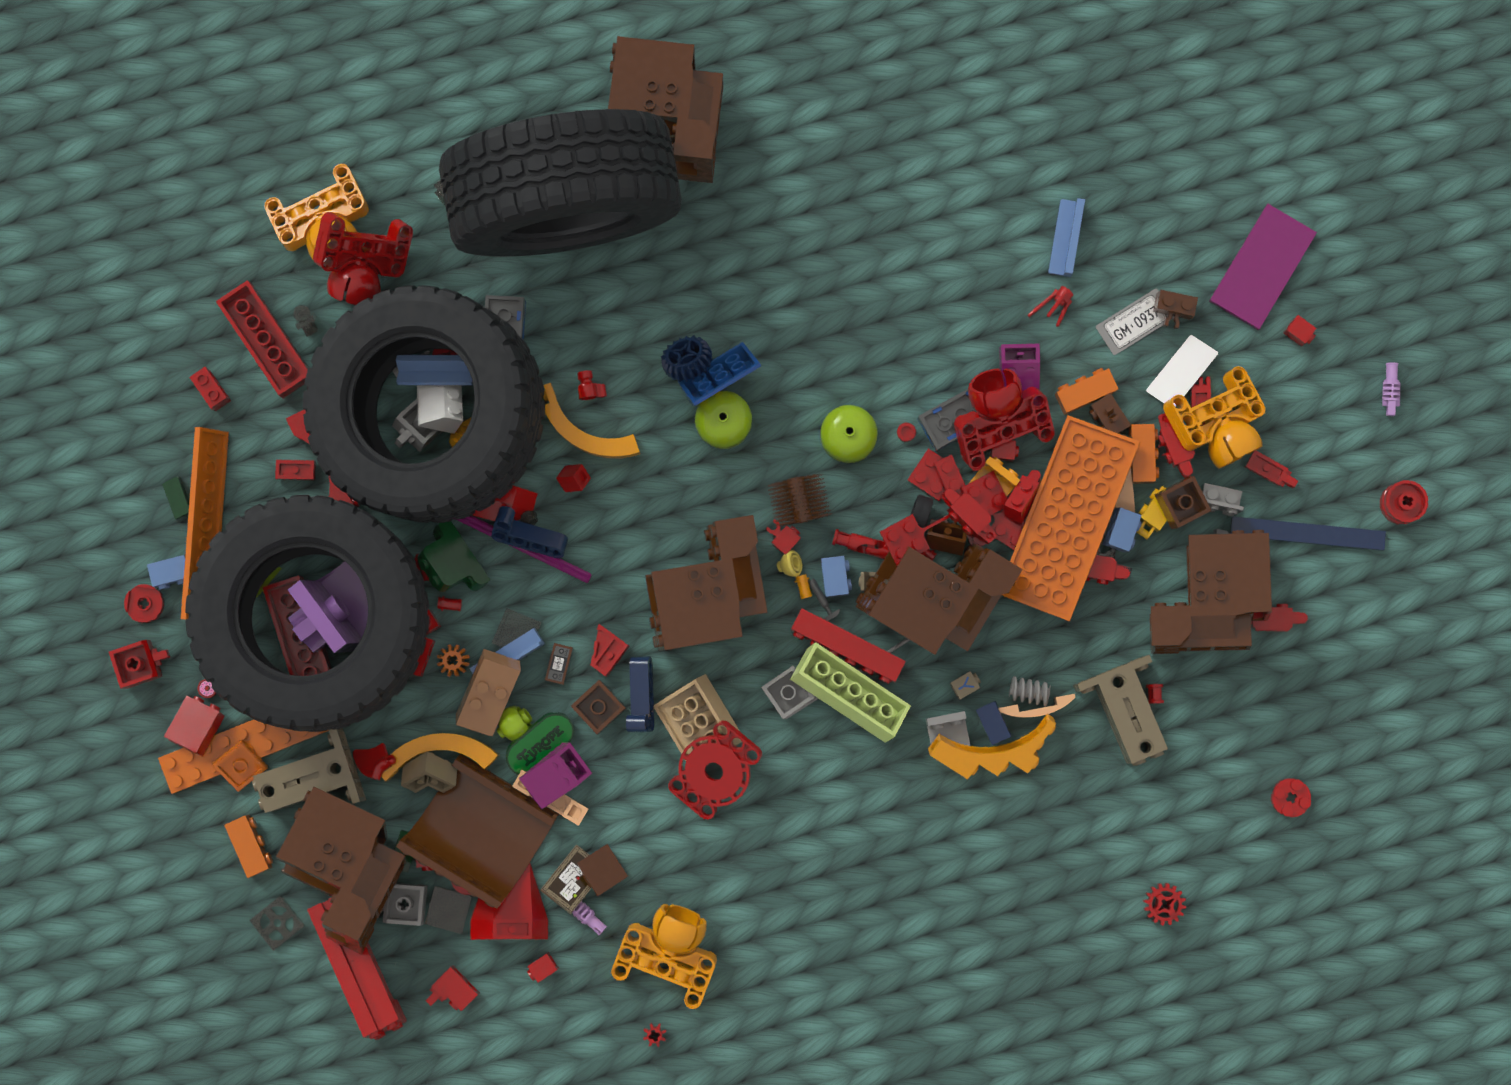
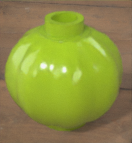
(514, 722)

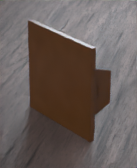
(602, 870)

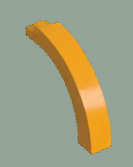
(593, 445)
(458, 743)

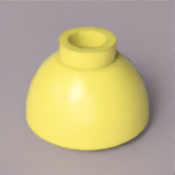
(790, 564)

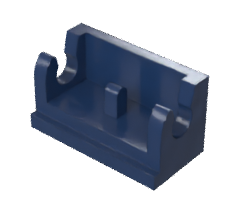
(993, 722)

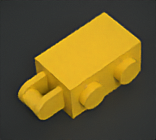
(1151, 515)

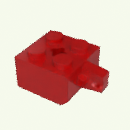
(148, 663)

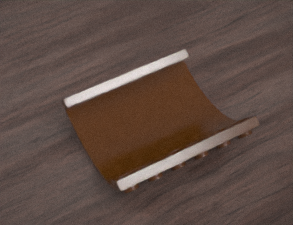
(479, 833)

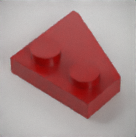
(607, 651)

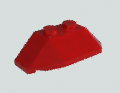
(517, 499)

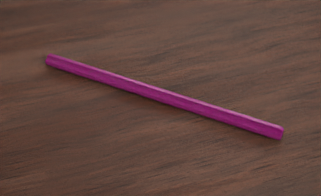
(554, 562)

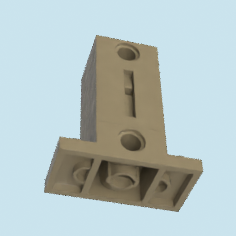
(1128, 710)
(317, 771)

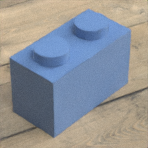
(1122, 530)
(167, 572)
(835, 576)

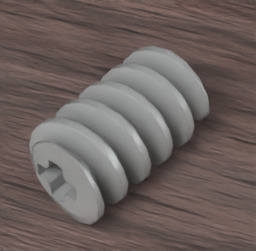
(1029, 691)

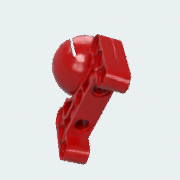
(357, 267)
(997, 409)

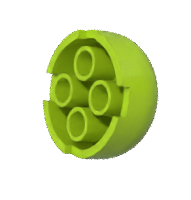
(727, 432)
(844, 446)

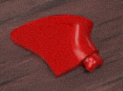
(373, 761)

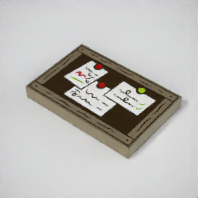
(566, 884)

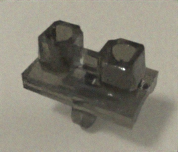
(305, 320)

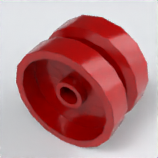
(1415, 502)

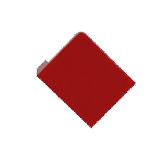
(573, 478)

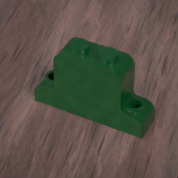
(451, 561)

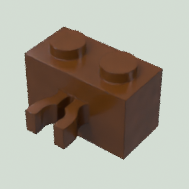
(1175, 305)
(1109, 414)
(946, 537)

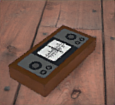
(559, 663)

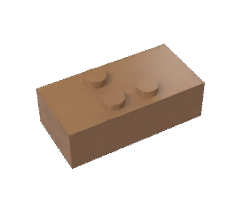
(488, 692)

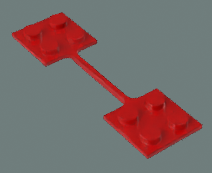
(927, 479)
(907, 532)

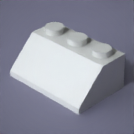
(440, 407)

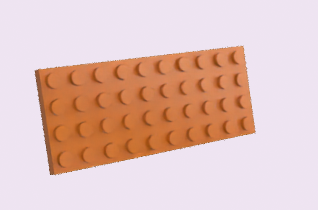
(1070, 516)

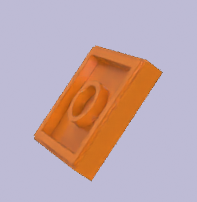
(239, 765)

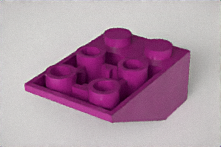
(1023, 360)
(555, 775)

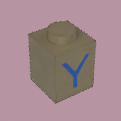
(965, 684)

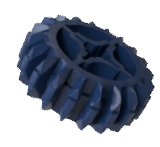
(686, 358)

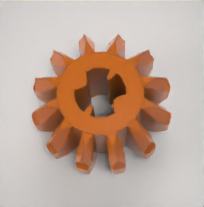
(453, 667)

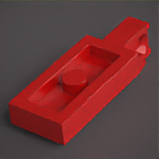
(1270, 470)

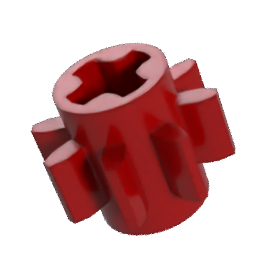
(657, 1029)

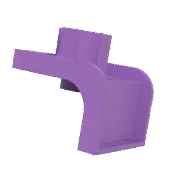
(331, 610)

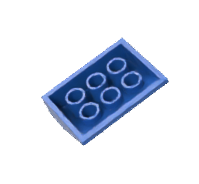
(723, 372)

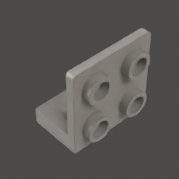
(1223, 499)
(951, 726)

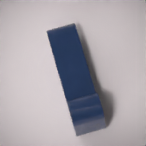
(527, 536)
(641, 695)

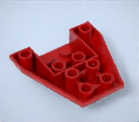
(517, 917)

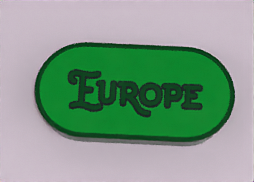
(539, 741)

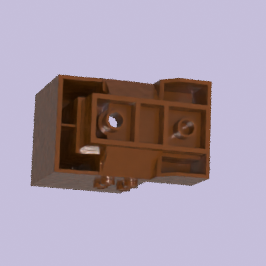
(665, 82)
(1225, 587)
(708, 598)
(932, 602)
(345, 857)

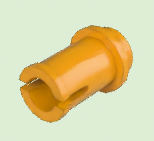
(803, 586)

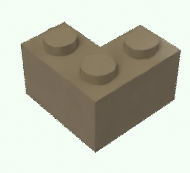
(429, 771)

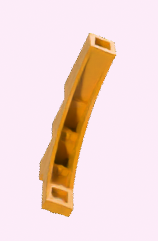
(996, 759)

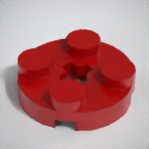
(136, 611)
(1285, 807)

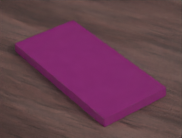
(1262, 266)

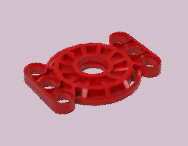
(718, 750)

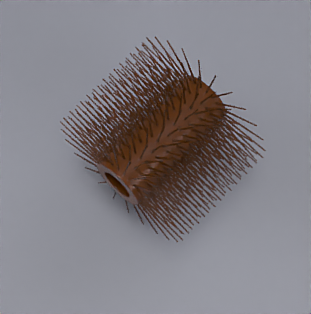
(799, 499)

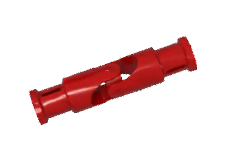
(855, 543)

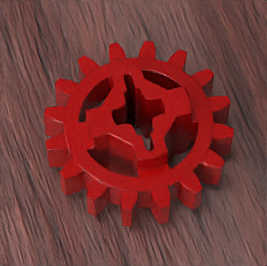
(1157, 909)

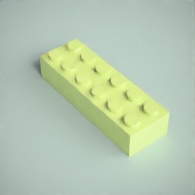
(850, 692)

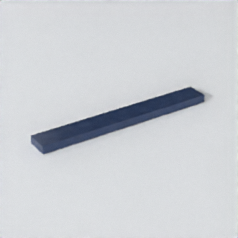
(1313, 533)

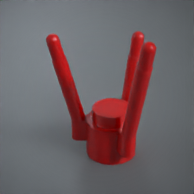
(1062, 297)

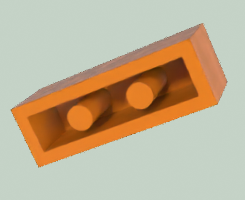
(1086, 390)
(1144, 464)
(249, 845)

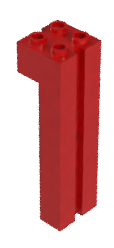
(361, 983)

